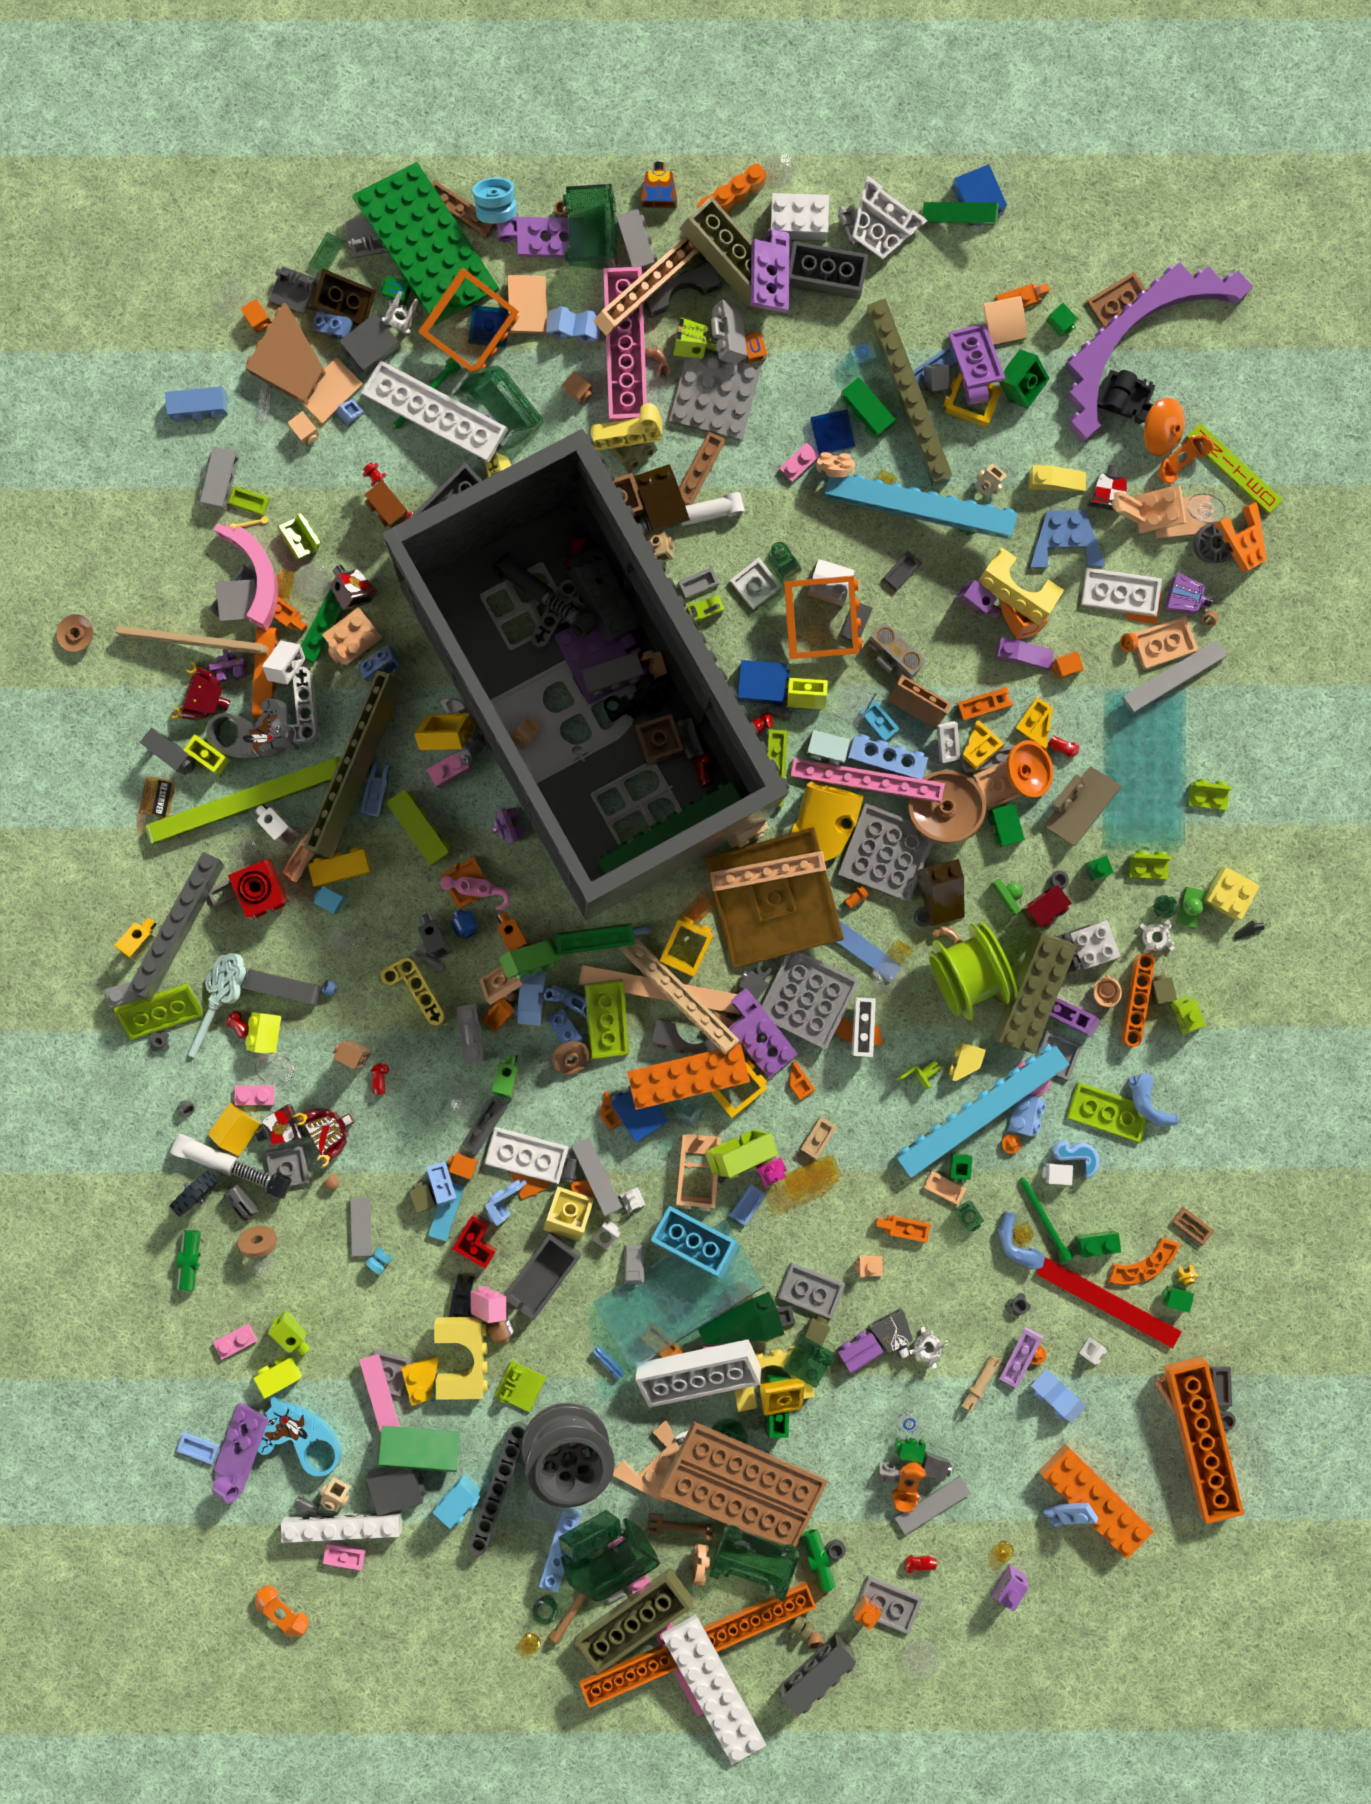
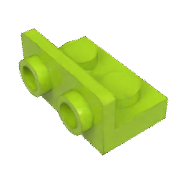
(1209, 795)
(1149, 866)

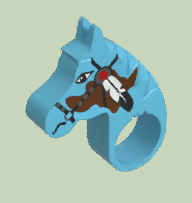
(302, 1427)

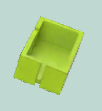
(731, 1159)

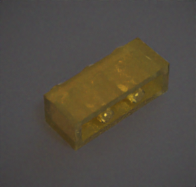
(811, 1177)

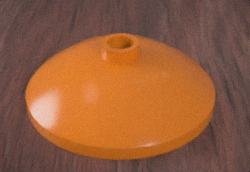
(1164, 426)
(1029, 769)

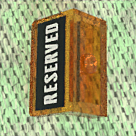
(157, 797)

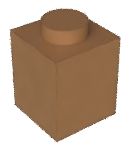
(577, 388)

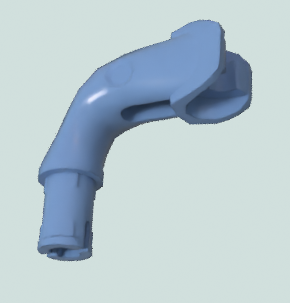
(567, 997)
(1141, 1091)
(1029, 1257)

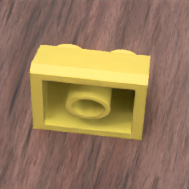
(568, 1214)

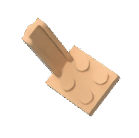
(1152, 509)
(351, 637)

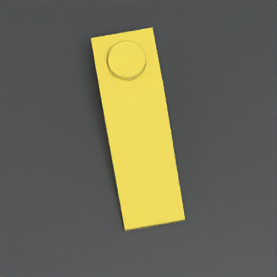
(1056, 479)

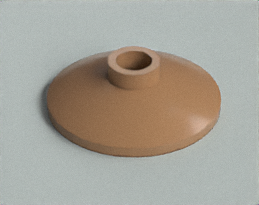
(67, 629)

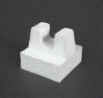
(632, 1199)
(1093, 1351)

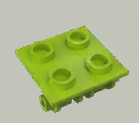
(520, 1386)

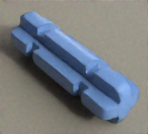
(608, 1362)

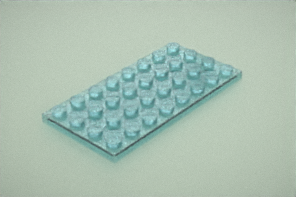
(1150, 766)
(673, 1302)

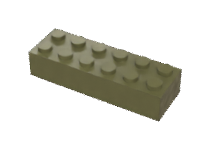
(724, 247)
(1037, 989)
(634, 1620)

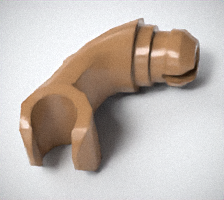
(658, 355)
(944, 931)

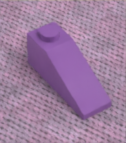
(1023, 653)
(1075, 1017)

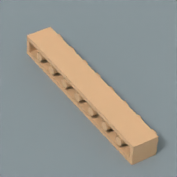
(646, 286)

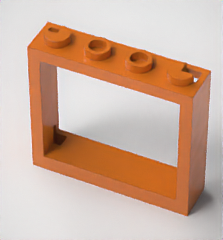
(500, 335)
(855, 622)

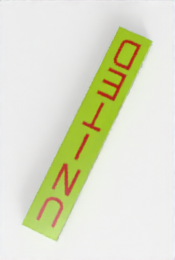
(1239, 472)

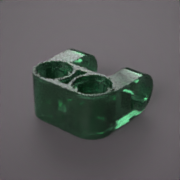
(784, 564)

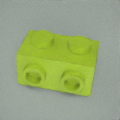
(300, 537)

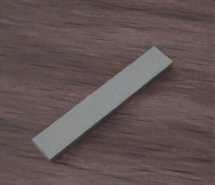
(1174, 676)

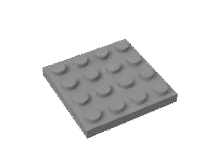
(715, 396)
(885, 853)
(809, 998)

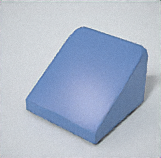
(349, 412)

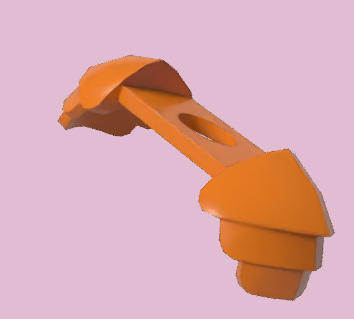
(1196, 446)
(906, 1496)
(267, 1602)

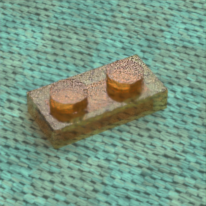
(698, 908)

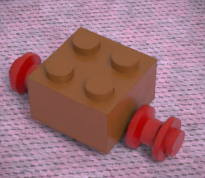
(382, 498)

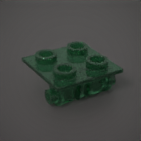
(808, 1361)

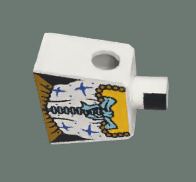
(276, 825)

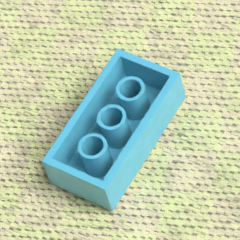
(695, 1242)

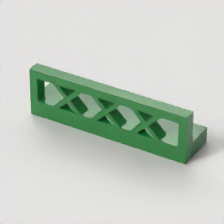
(595, 939)

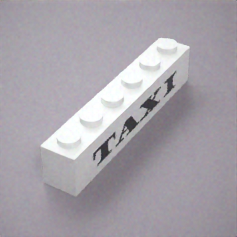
(341, 1527)

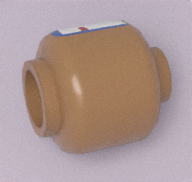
(500, 1331)

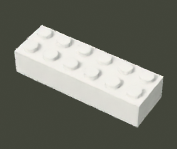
(698, 1373)

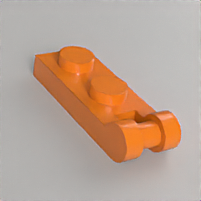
(984, 704)

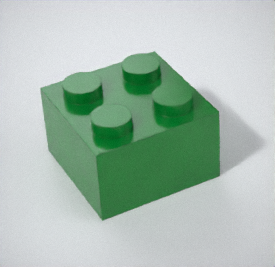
(1024, 378)

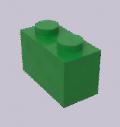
(1006, 825)
(1098, 1244)

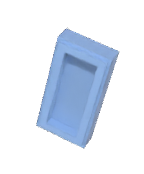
(747, 1205)
(198, 1448)

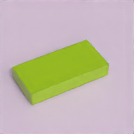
(248, 501)

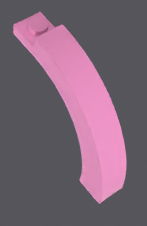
(266, 595)

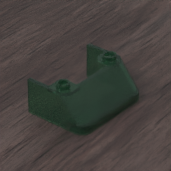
(504, 401)
(614, 1568)

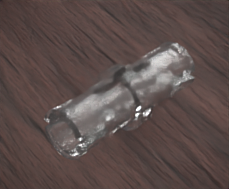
(264, 403)

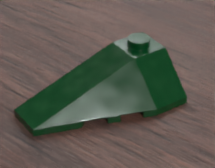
(752, 1320)

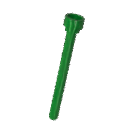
(450, 367)
(1063, 1252)

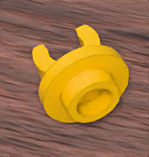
(1187, 1278)

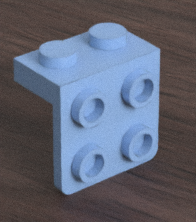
(496, 1208)

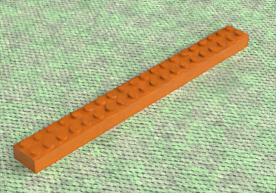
(721, 1633)

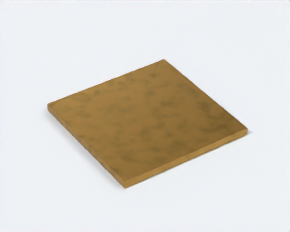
(778, 914)

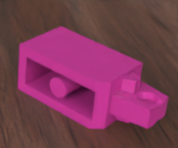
(771, 1171)

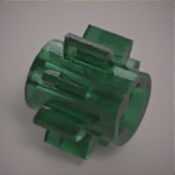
(1165, 906)

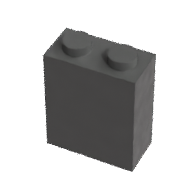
(369, 344)
(395, 1489)

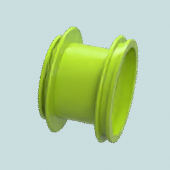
(972, 971)

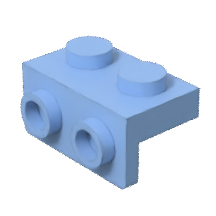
(1027, 1115)

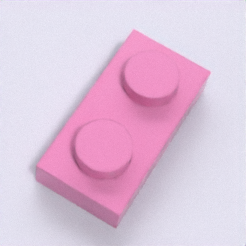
(799, 462)
(255, 1095)
(235, 1341)
(344, 1556)

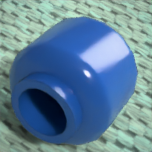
(464, 924)

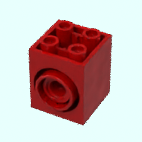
(255, 901)

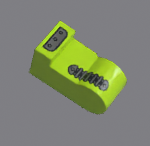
(706, 608)

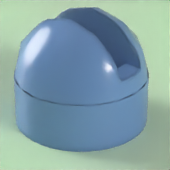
(328, 988)

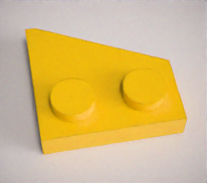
(1036, 722)
(981, 746)
(420, 1379)

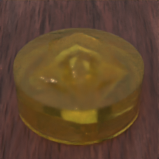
(1023, 1234)
(1003, 1551)
(530, 1643)

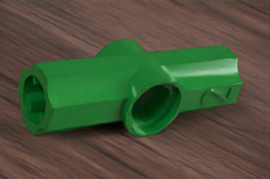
(188, 1260)
(818, 1560)

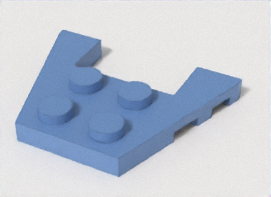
(1066, 530)

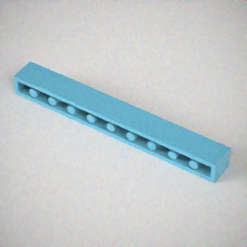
(922, 506)
(982, 1110)

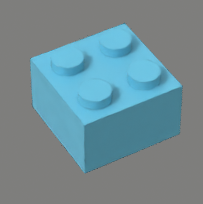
(457, 1501)

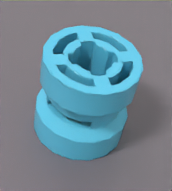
(378, 1261)

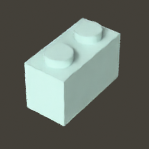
(828, 747)

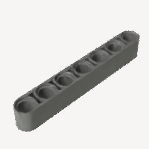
(493, 1496)

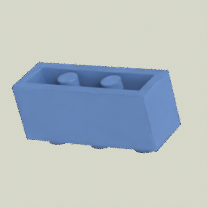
(196, 403)

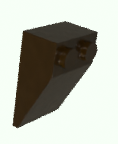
(341, 297)
(661, 498)
(942, 891)

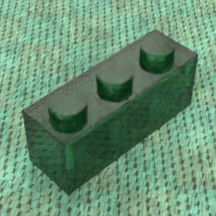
(590, 1536)

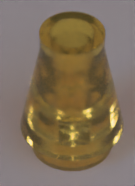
(285, 583)

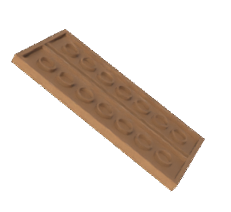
(742, 1486)

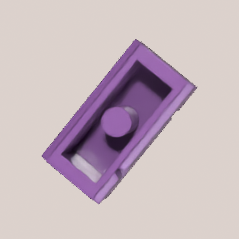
(860, 1351)

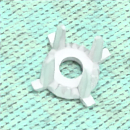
(408, 315)
(1147, 936)
(926, 1336)

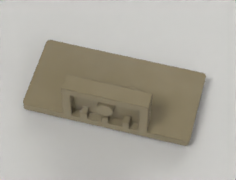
(1081, 805)

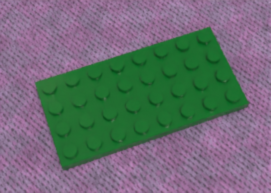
(423, 239)

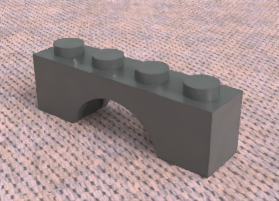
(702, 279)
(666, 1035)

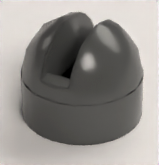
(182, 1108)

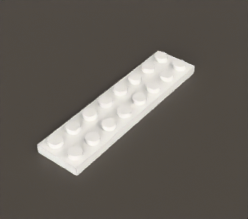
(434, 411)
(713, 1689)

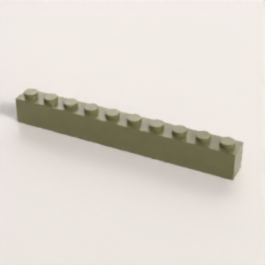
(908, 392)
(354, 764)

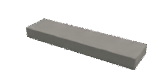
(597, 1176)
(933, 1505)

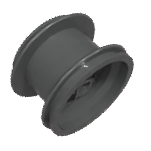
(558, 1437)

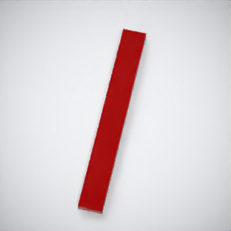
(1109, 1302)

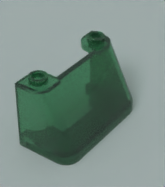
(591, 226)
(755, 1560)

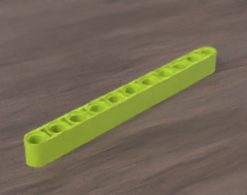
(241, 801)

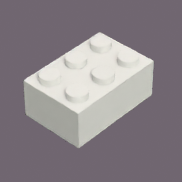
(800, 215)

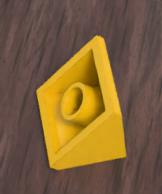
(234, 1130)
(782, 1396)

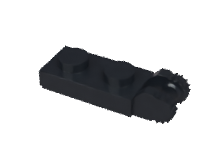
(461, 1298)

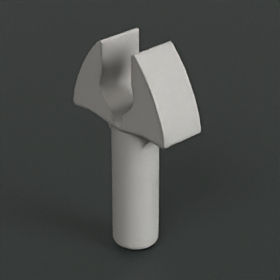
(428, 959)

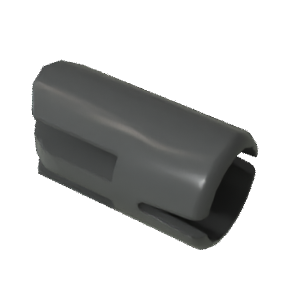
(241, 1203)

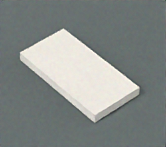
(1121, 592)
(526, 1155)

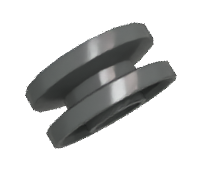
(1203, 545)

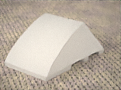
(883, 220)

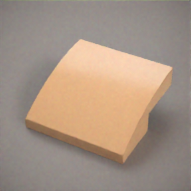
(1005, 320)

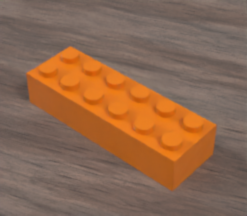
(687, 1077)
(1080, 1484)

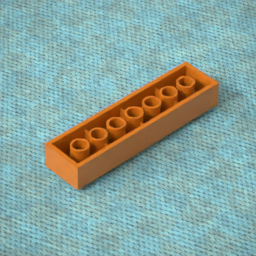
(1203, 1440)

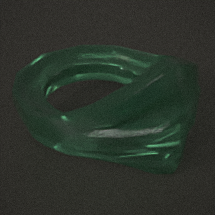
(547, 1600)

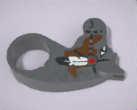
(263, 740)

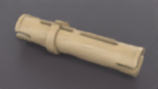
(981, 1383)

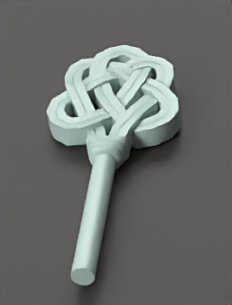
(224, 987)

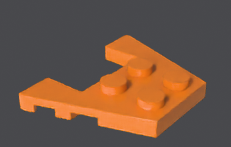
(1247, 544)

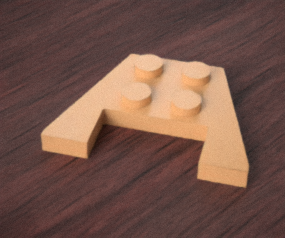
(652, 1476)

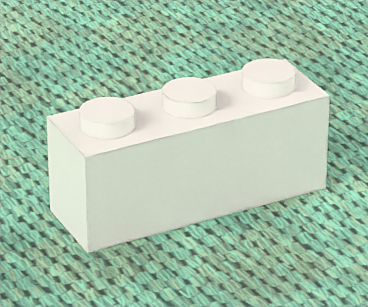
(863, 1027)

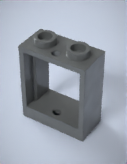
(168, 751)

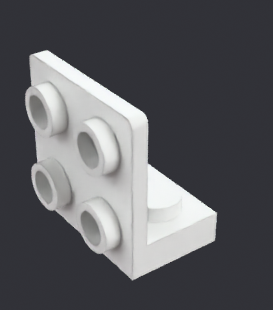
(1095, 944)

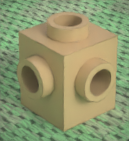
(990, 481)
(662, 545)
(334, 1495)

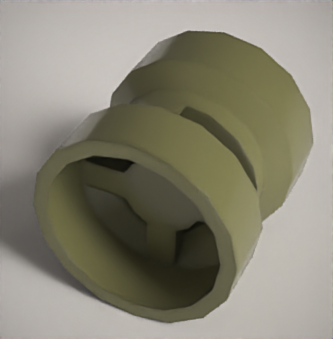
(800, 1628)

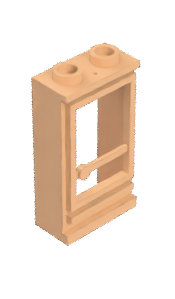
(696, 1144)

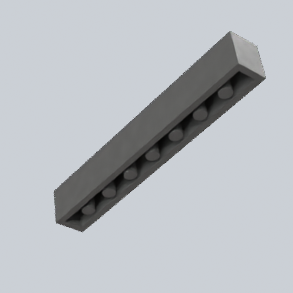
(176, 926)

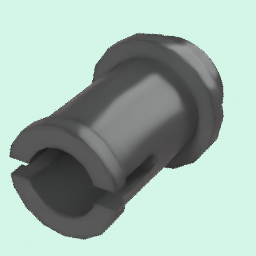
(780, 712)
(569, 1170)
(306, 1505)

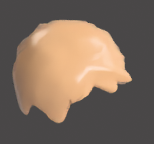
(1107, 992)

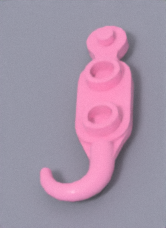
(475, 887)

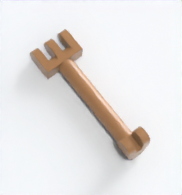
(659, 1524)
(557, 1635)

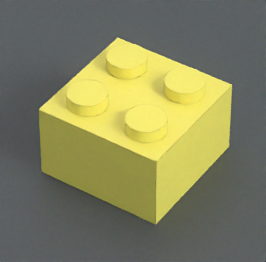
(1231, 893)

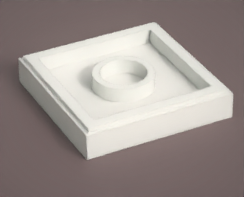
(755, 584)

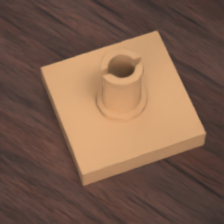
(496, 985)

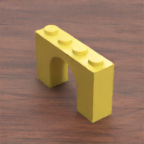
(1032, 605)
(470, 1333)
(746, 1397)

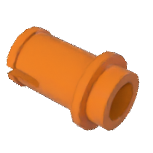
(856, 897)

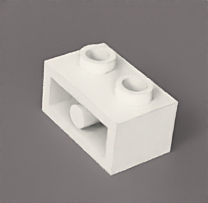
(283, 662)

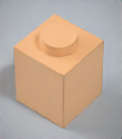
(304, 428)

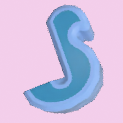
(1078, 1151)

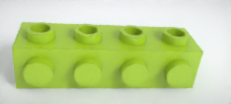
(418, 827)

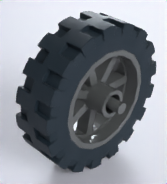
(193, 1193)

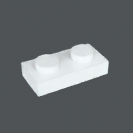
(948, 742)

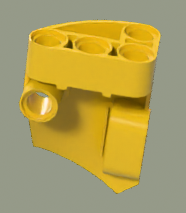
(825, 810)

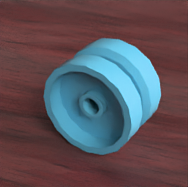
(494, 200)

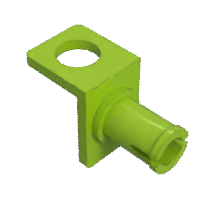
(922, 1074)

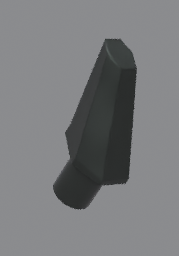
(1249, 929)

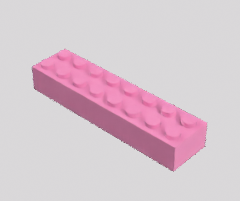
(625, 350)

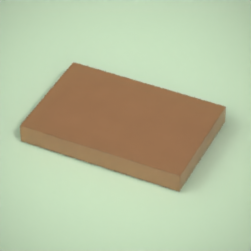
(1115, 298)

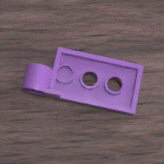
(528, 232)
(771, 254)
(753, 1023)

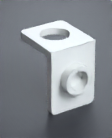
(608, 1227)

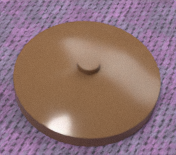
(956, 816)

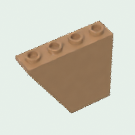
(286, 358)

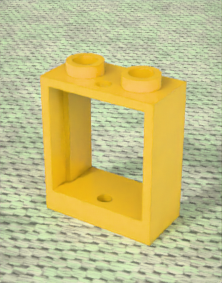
(966, 415)
(444, 731)
(677, 963)
(725, 1103)

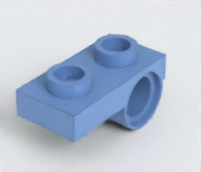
(331, 325)
(381, 661)
(564, 1027)

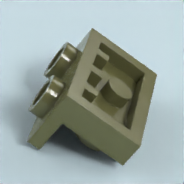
(634, 455)

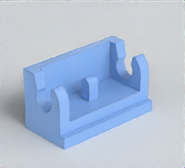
(441, 1184)

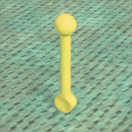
(264, 520)

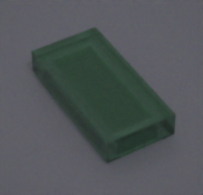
(326, 252)

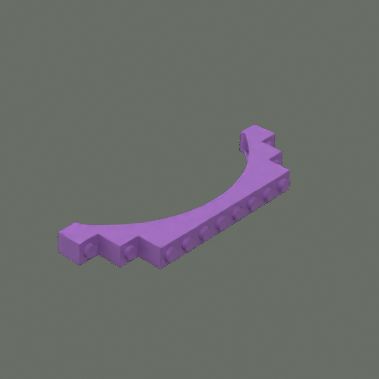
(1171, 289)

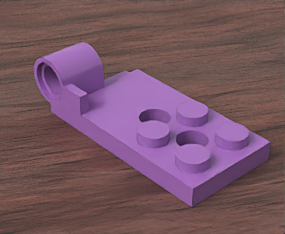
(979, 371)
(234, 1466)

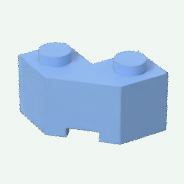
(565, 323)
(531, 999)
(1059, 1396)

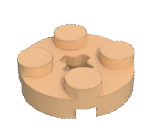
(835, 465)
(700, 1563)

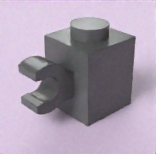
(754, 982)

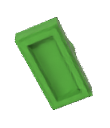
(1009, 894)
(1191, 907)

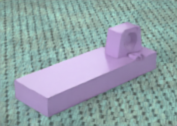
(1021, 1357)

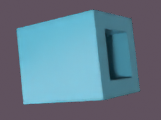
(328, 899)

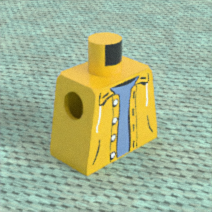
(131, 945)

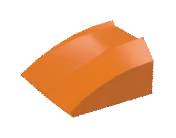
(1018, 624)

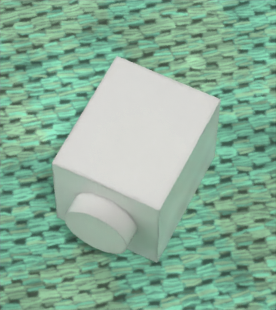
(1058, 1173)

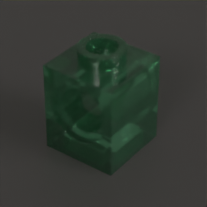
(962, 1210)

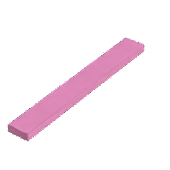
(867, 780)

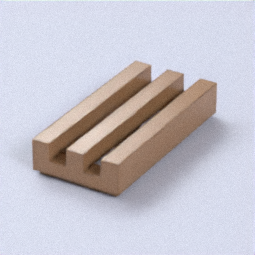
(1179, 1216)

